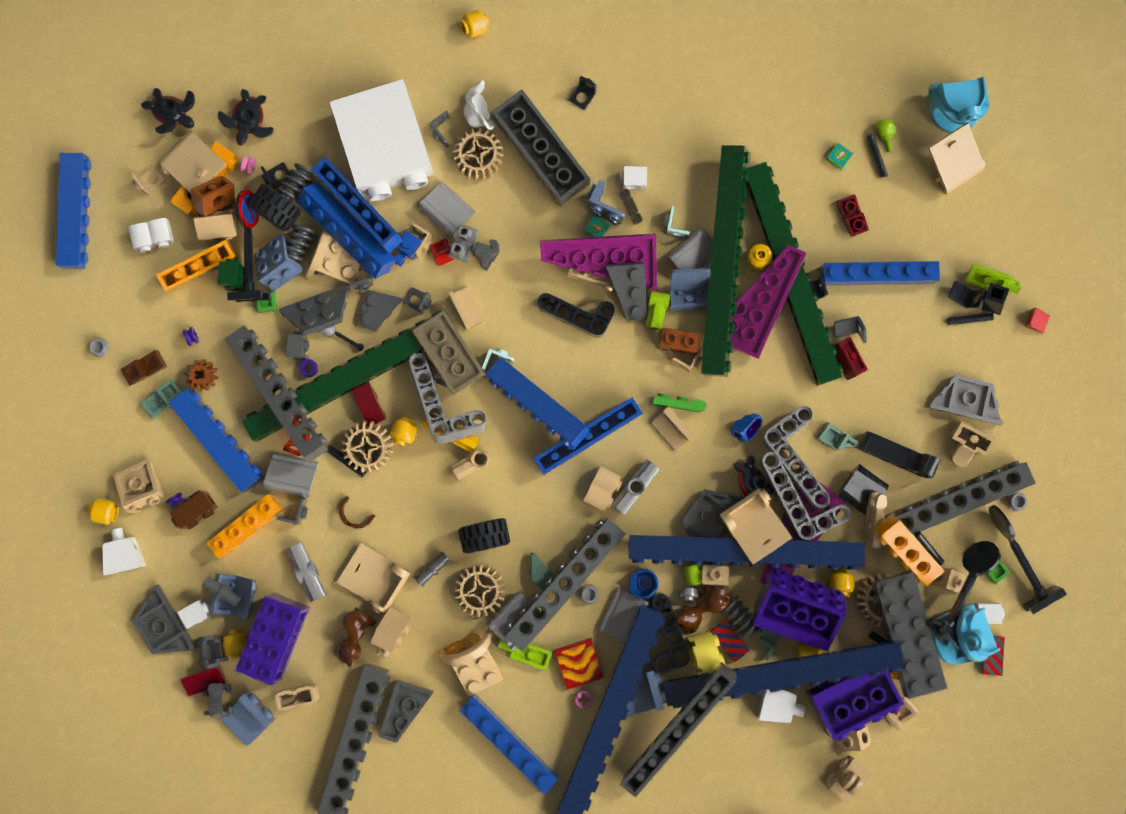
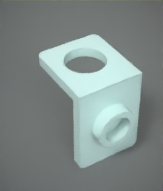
(675, 232)
(499, 353)

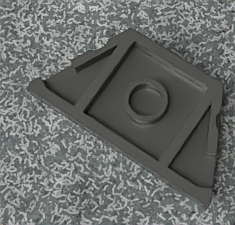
(318, 311)
(703, 516)
(161, 625)

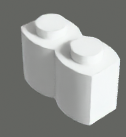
(151, 234)

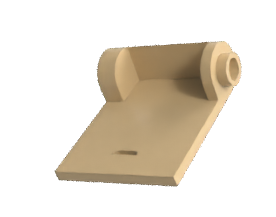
(956, 159)
(191, 162)
(754, 523)
(376, 579)

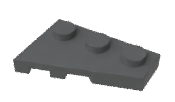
(630, 288)
(402, 709)

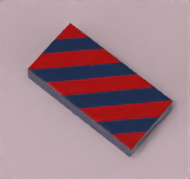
(730, 640)

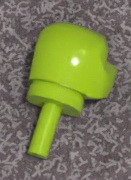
(886, 129)

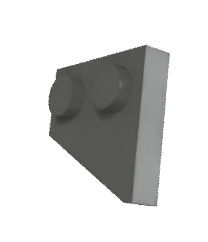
(376, 309)

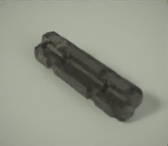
(630, 206)

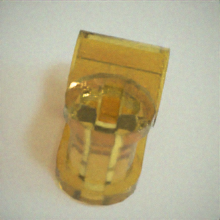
(462, 644)

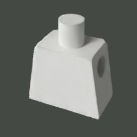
(121, 554)
(779, 706)

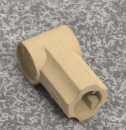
(469, 465)

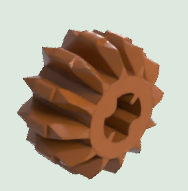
(206, 369)

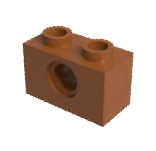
(213, 196)
(679, 341)

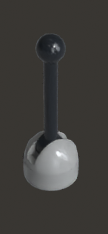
(332, 330)

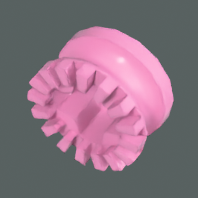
(247, 165)
(588, 702)

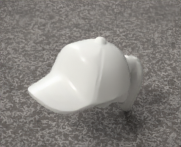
(476, 109)

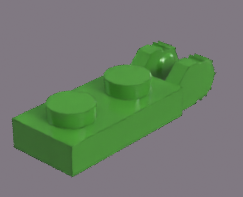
(679, 403)

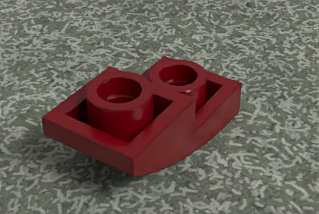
(852, 215)
(368, 403)

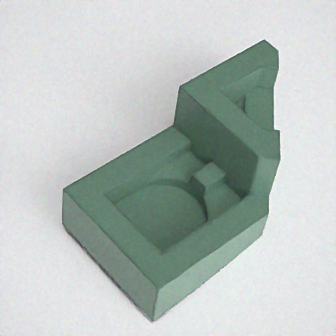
(835, 438)
(538, 571)
(768, 641)

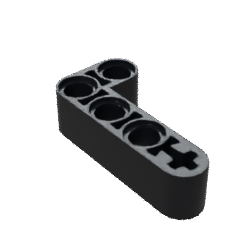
(574, 311)
(900, 456)
(666, 631)

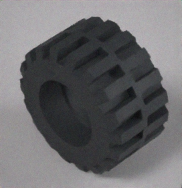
(274, 207)
(484, 535)

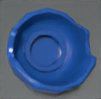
(643, 584)

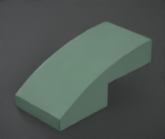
(159, 400)

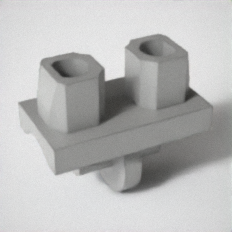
(463, 243)

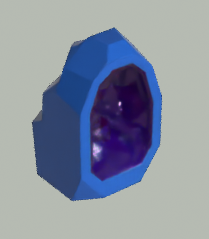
(746, 427)

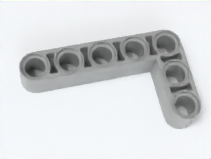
(434, 406)
(794, 458)
(795, 502)

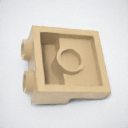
(138, 486)

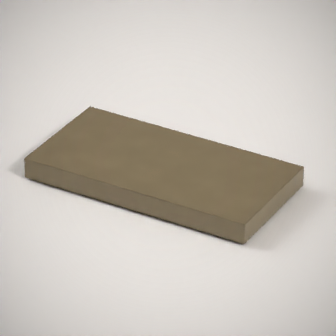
(448, 352)

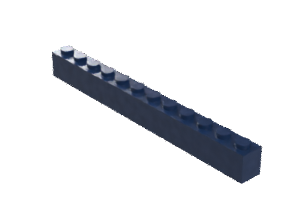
(728, 550)
(796, 671)
(611, 711)

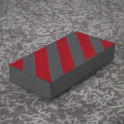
(994, 663)

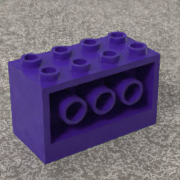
(799, 609)
(272, 638)
(831, 696)

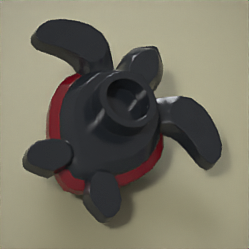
(170, 110)
(246, 118)
(751, 478)

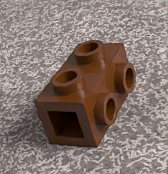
(197, 507)

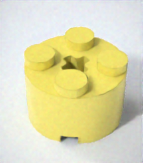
(704, 652)

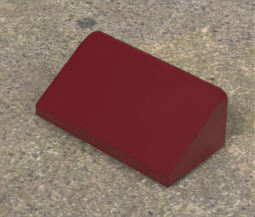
(849, 358)
(200, 681)

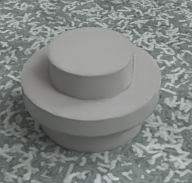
(99, 347)
(1016, 501)
(589, 594)
(688, 594)

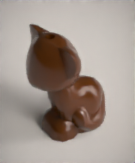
(712, 600)
(355, 625)

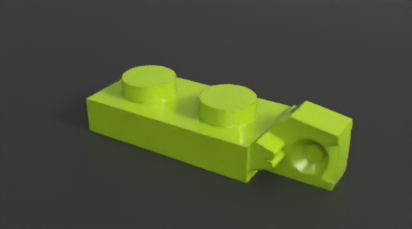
(983, 276)
(531, 655)

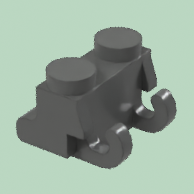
(485, 254)
(210, 651)
(215, 698)

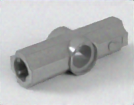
(627, 496)
(306, 571)

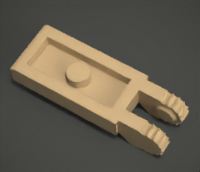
(874, 516)

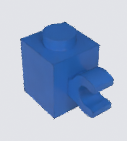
(407, 248)

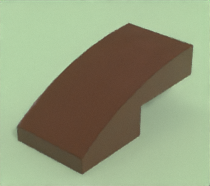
(143, 368)

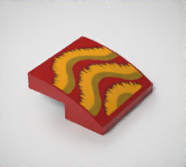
(579, 663)

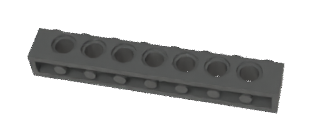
(239, 342)
(1021, 479)
(613, 535)
(369, 674)
(678, 729)

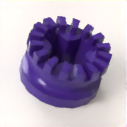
(191, 336)
(312, 372)
(175, 500)

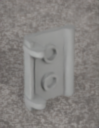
(446, 209)
(694, 251)
(290, 475)
(508, 613)
(620, 615)

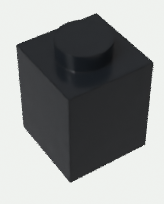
(995, 299)

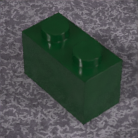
(230, 275)

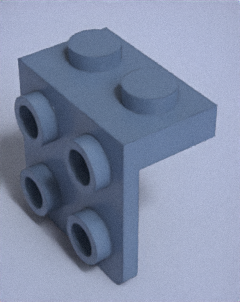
(598, 208)
(274, 265)
(689, 289)
(241, 586)
(647, 694)
(248, 718)

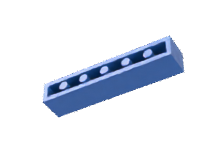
(357, 205)
(72, 211)
(345, 230)
(880, 273)
(539, 403)
(599, 430)
(215, 440)
(509, 743)

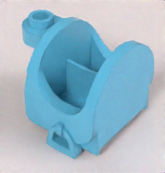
(958, 103)
(973, 637)

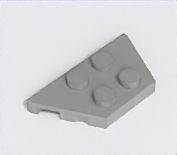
(968, 399)

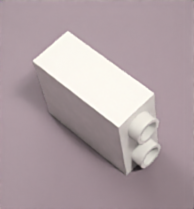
(382, 140)

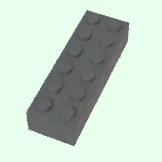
(541, 147)
(906, 621)

